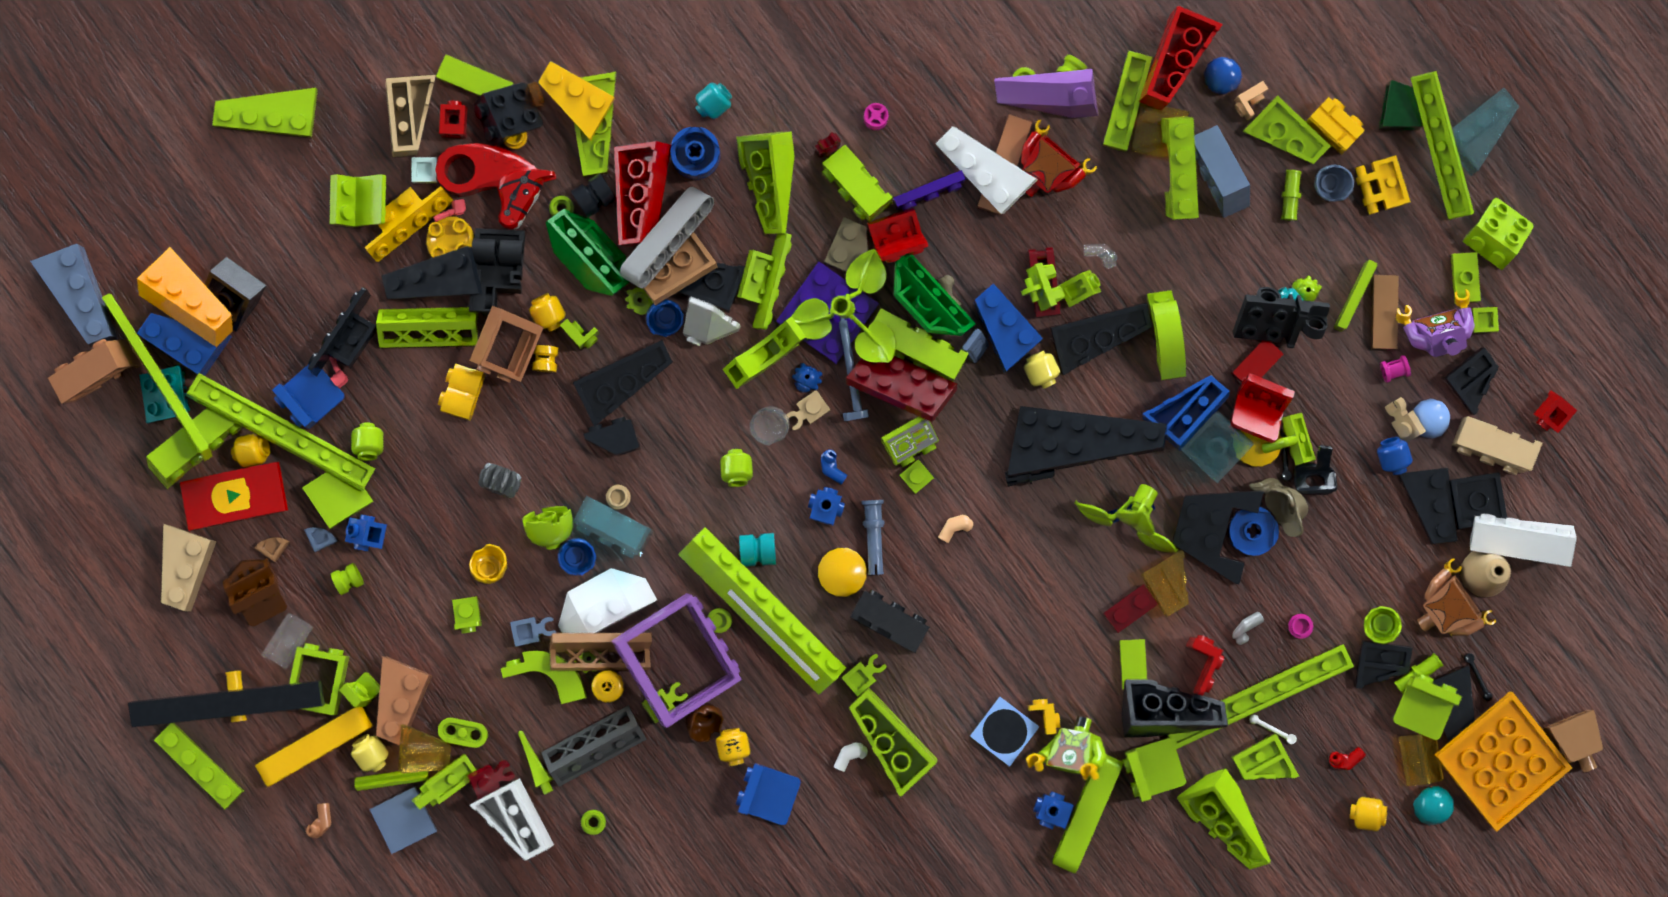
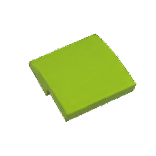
(336, 499)

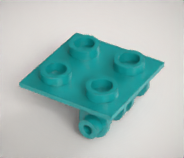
(154, 403)

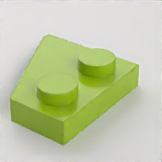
(1265, 761)

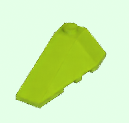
(770, 170)
(1222, 809)

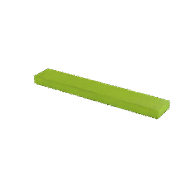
(1442, 145)

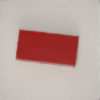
(1258, 361)

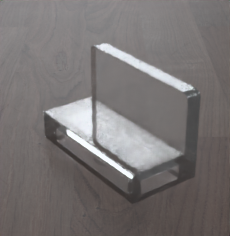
(287, 638)

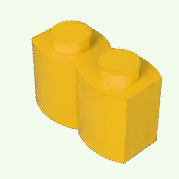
(462, 391)

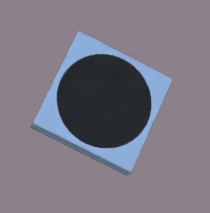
(1004, 731)

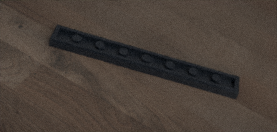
(226, 703)

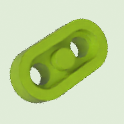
(463, 732)

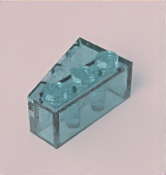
(1482, 129)
(612, 527)

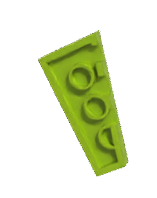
(269, 113)
(595, 153)

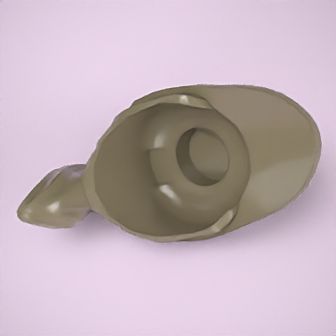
(1285, 504)

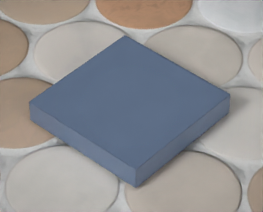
(402, 821)

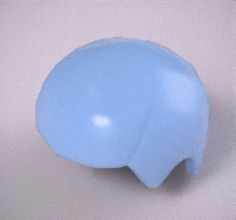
(1433, 417)

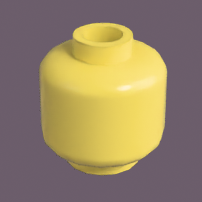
(1042, 369)
(369, 753)

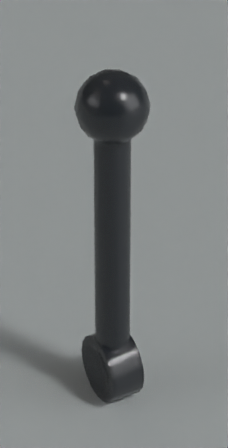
(1286, 475)
(1469, 658)

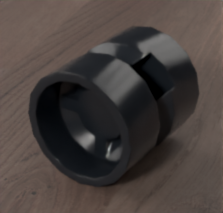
(593, 195)

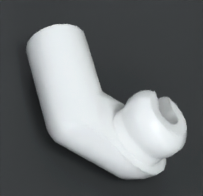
(848, 753)

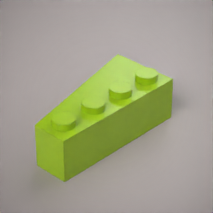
(921, 349)
(179, 453)
(895, 745)

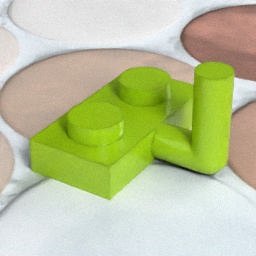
(1297, 439)

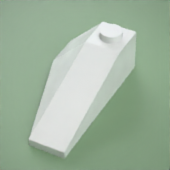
(707, 323)

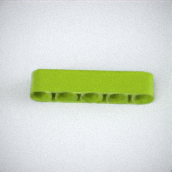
(1086, 816)

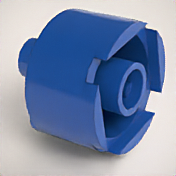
(695, 167)

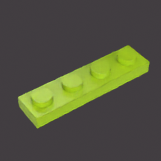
(1127, 101)
(199, 765)

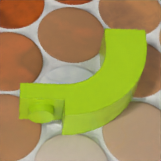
(1168, 335)
(764, 354)
(568, 683)

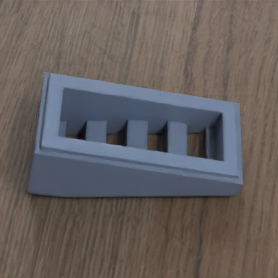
(975, 346)

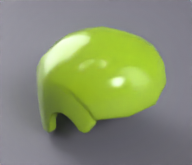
(1382, 625)

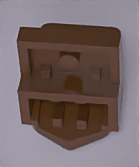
(254, 591)

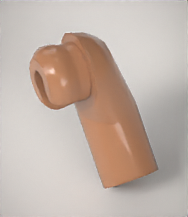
(322, 823)

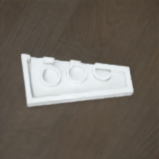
(989, 172)

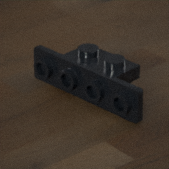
(348, 336)

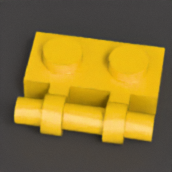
(1389, 181)

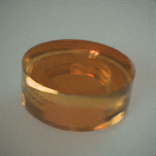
(535, 93)

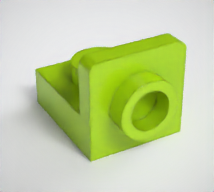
(1080, 287)
(575, 332)
(467, 614)
(362, 691)

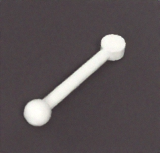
(1291, 739)

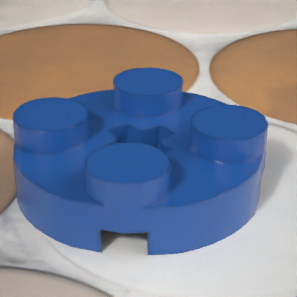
(1262, 542)

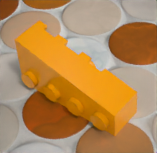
(184, 297)

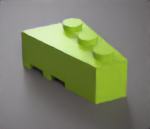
(856, 184)

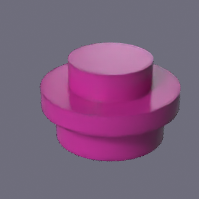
(1300, 626)

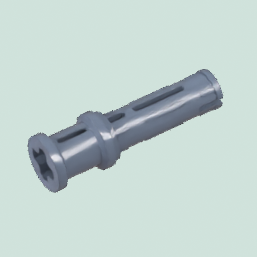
(873, 523)

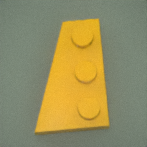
(578, 98)

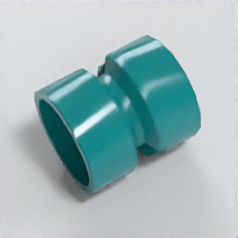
(757, 549)

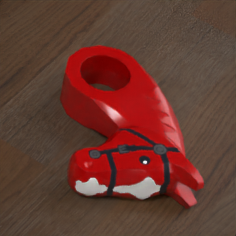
(495, 167)

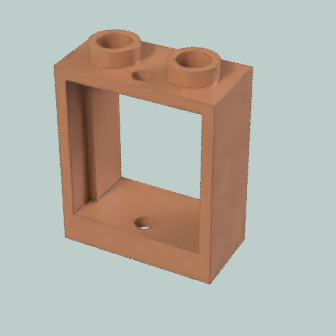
(522, 353)

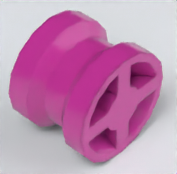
(879, 113)

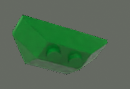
(586, 252)
(928, 299)

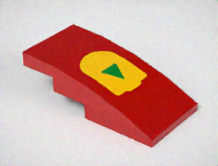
(233, 496)

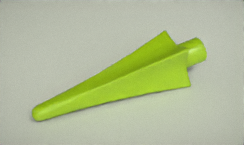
(539, 773)

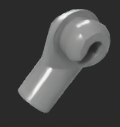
(1245, 625)

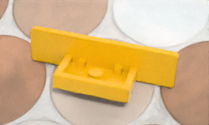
(404, 218)

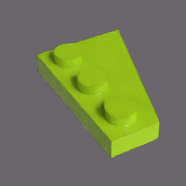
(1287, 131)

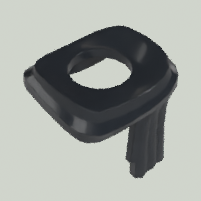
(1320, 469)

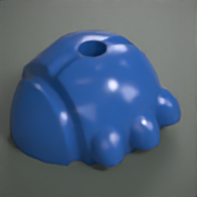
(805, 385)

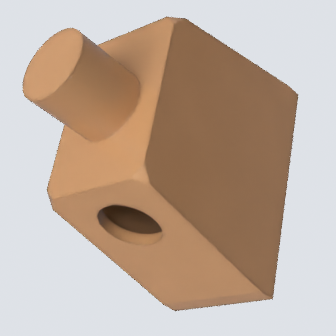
(1577, 738)

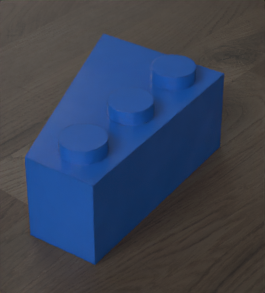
(181, 343)
(1188, 410)

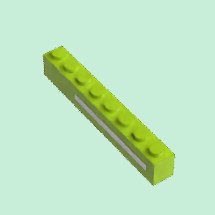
(762, 611)

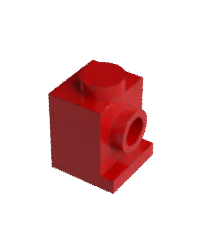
(449, 110)
(1560, 410)

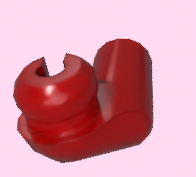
(1345, 761)

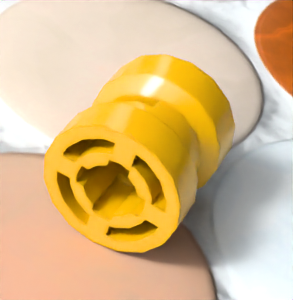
(545, 364)

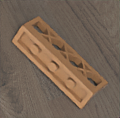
(594, 643)

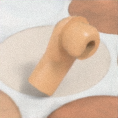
(955, 524)

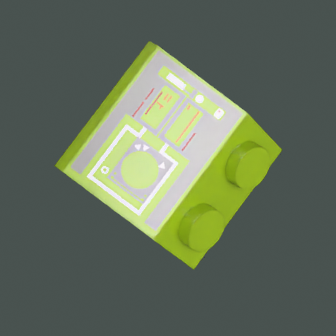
(909, 441)

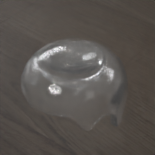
(769, 425)

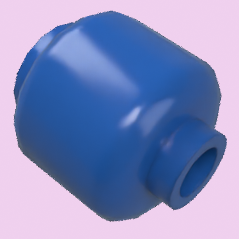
(1394, 455)

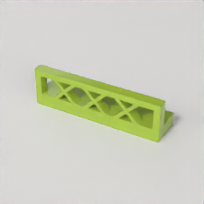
(426, 322)

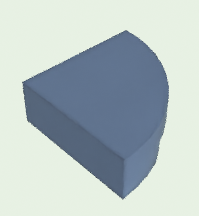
(320, 538)

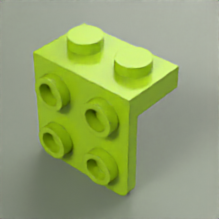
(1499, 234)
(1426, 706)
(1154, 768)

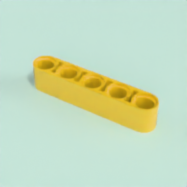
(313, 746)

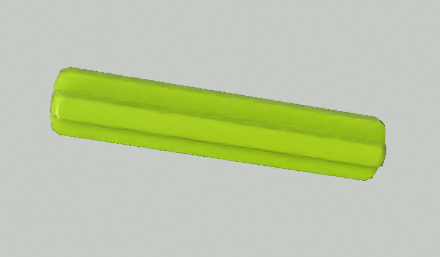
(389, 779)

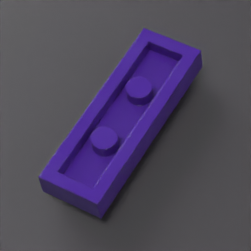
(929, 191)

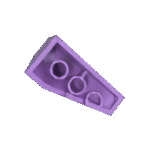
(1055, 93)

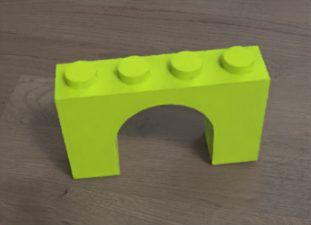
(1182, 197)

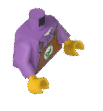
(1440, 332)

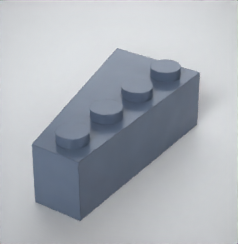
(77, 291)

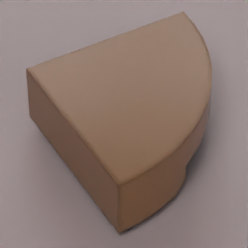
(272, 547)

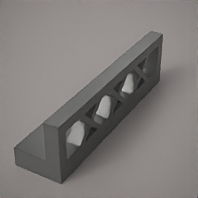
(595, 750)

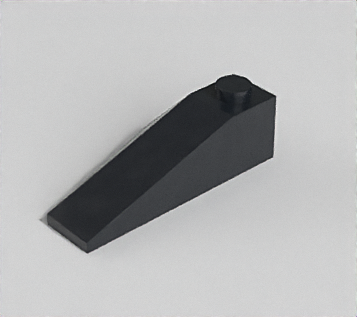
(1161, 710)

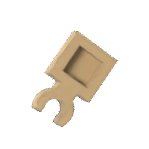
(810, 408)
(1406, 424)

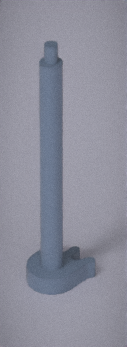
(858, 413)

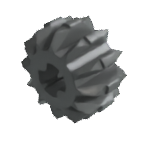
(499, 480)

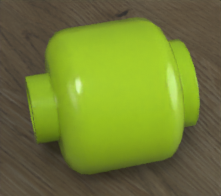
(367, 441)
(736, 468)

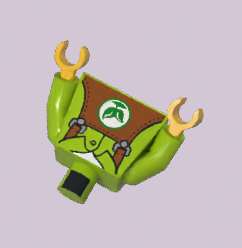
(1072, 751)

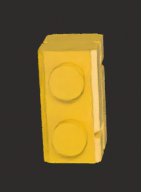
(1336, 125)

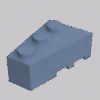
(1221, 172)

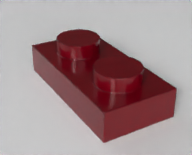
(1130, 608)

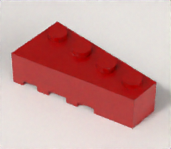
(1178, 52)
(639, 188)

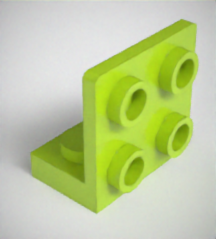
(357, 200)

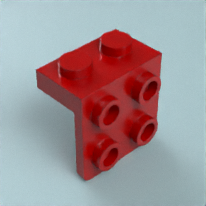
(897, 235)
(1260, 407)
(1215, 659)

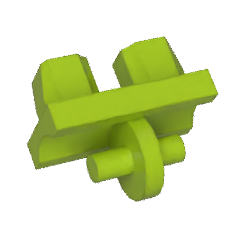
(1039, 286)

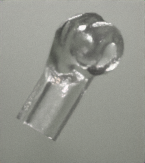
(1103, 251)

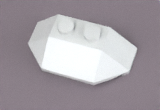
(604, 601)

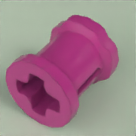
(1395, 369)

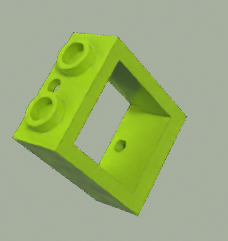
(333, 654)

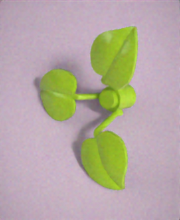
(877, 341)
(1137, 519)

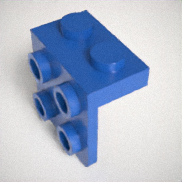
(308, 397)
(768, 794)

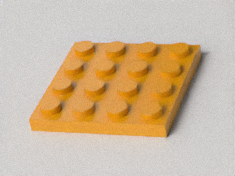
(1503, 761)

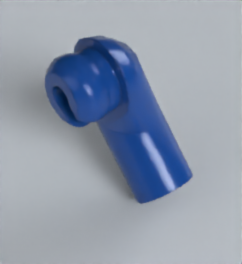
(829, 466)

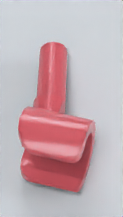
(458, 208)
(339, 377)

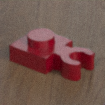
(828, 145)
(486, 779)

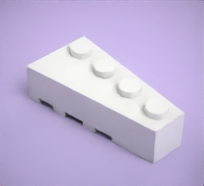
(1524, 539)

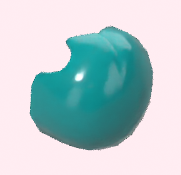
(1433, 805)

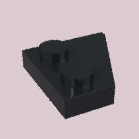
(1473, 378)
(1381, 662)

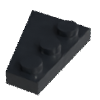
(1433, 503)

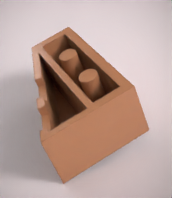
(93, 369)
(399, 697)

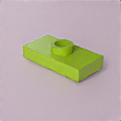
(1466, 275)

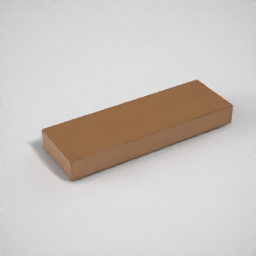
(1384, 309)

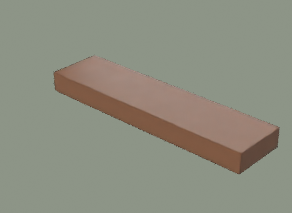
(1009, 148)

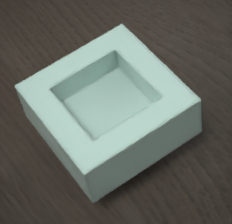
(424, 170)

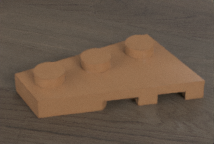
(683, 268)

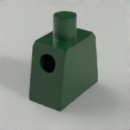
(1400, 109)

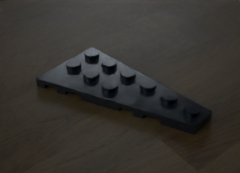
(1070, 439)

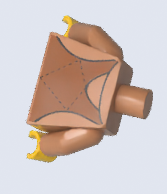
(1451, 606)

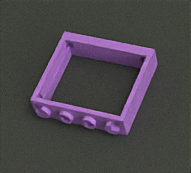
(717, 646)

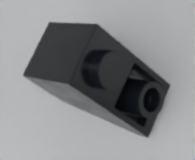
(617, 438)

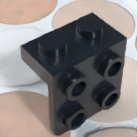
(507, 113)

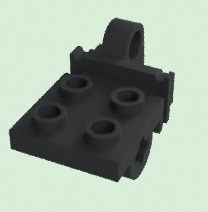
(498, 264)
(1274, 318)

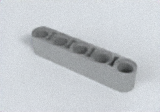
(666, 237)

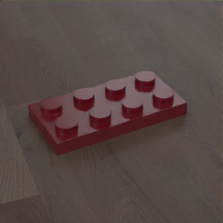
(903, 386)

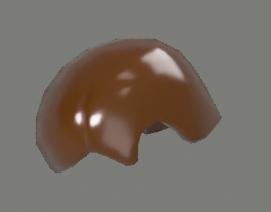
(704, 722)

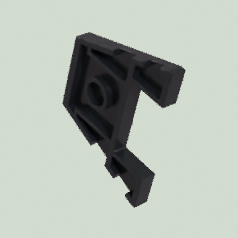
(1204, 526)

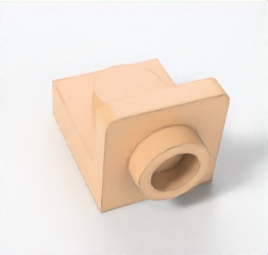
(1251, 96)

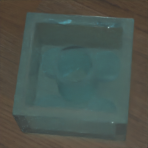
(1217, 446)

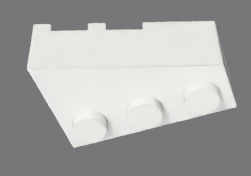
(515, 819)

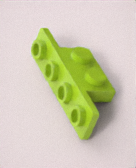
(762, 279)

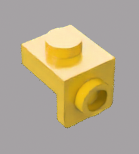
(1050, 718)

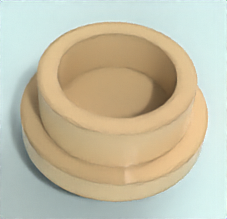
(618, 497)

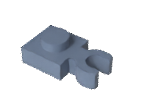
(528, 631)

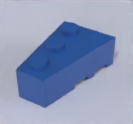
(1006, 327)

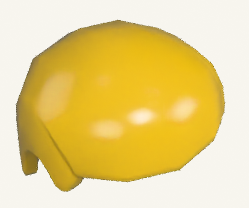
(488, 564)

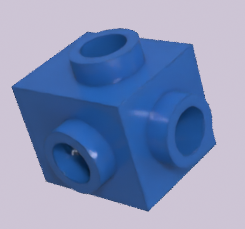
(822, 515)
(365, 533)
(1061, 814)

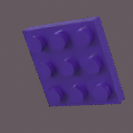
(827, 285)

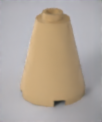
(1485, 573)

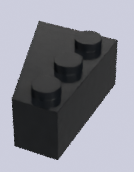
(890, 620)

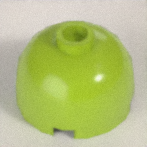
(549, 527)

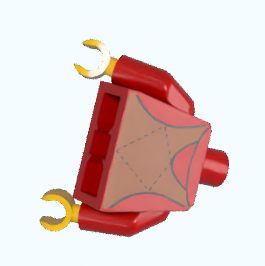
(1050, 164)

